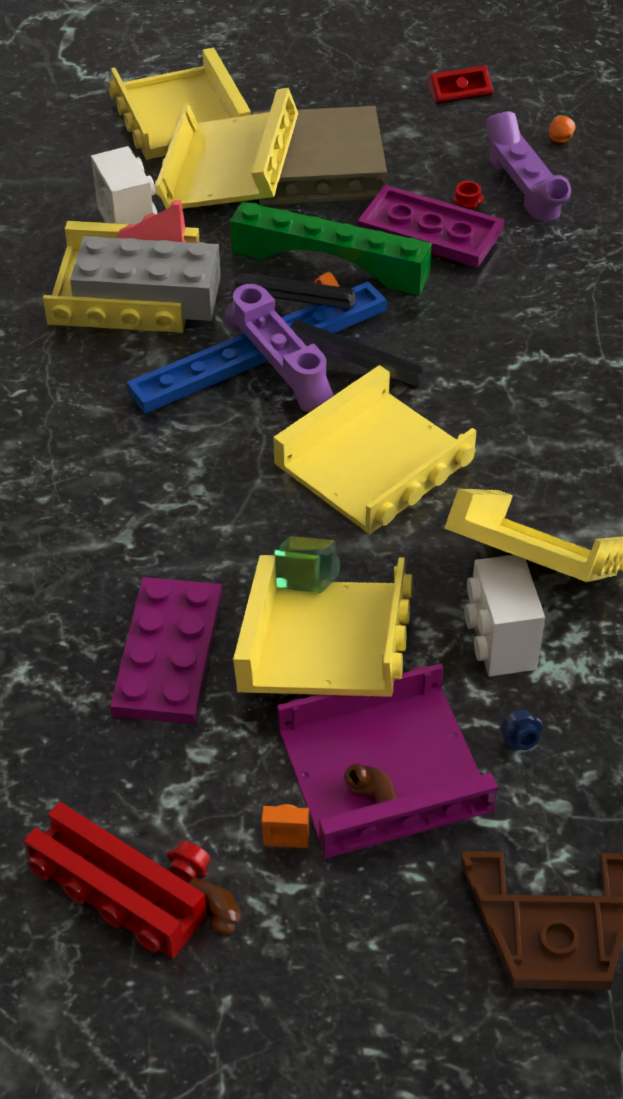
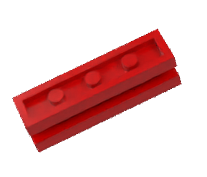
(116, 881)

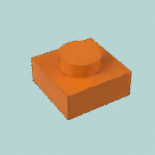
(285, 826)

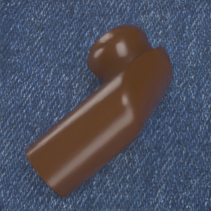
(370, 783)
(222, 905)

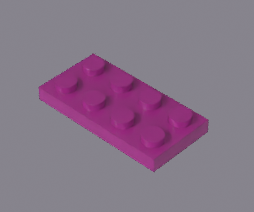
(451, 229)
(167, 651)

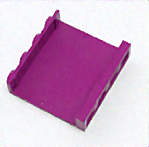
(404, 736)

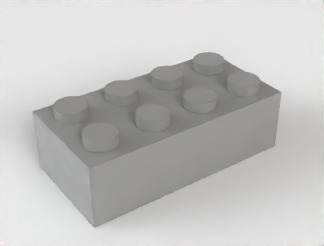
(149, 272)

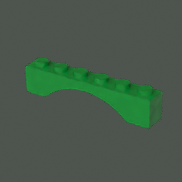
(392, 259)

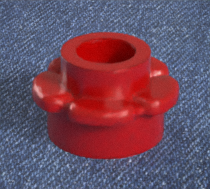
(468, 195)
(188, 861)

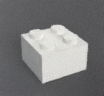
(122, 187)
(504, 615)

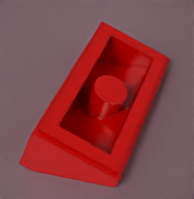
(459, 84)

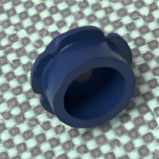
(521, 730)

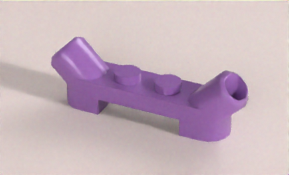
(510, 151)
(298, 364)

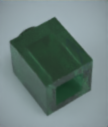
(306, 564)

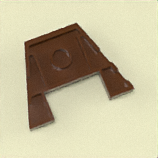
(551, 937)

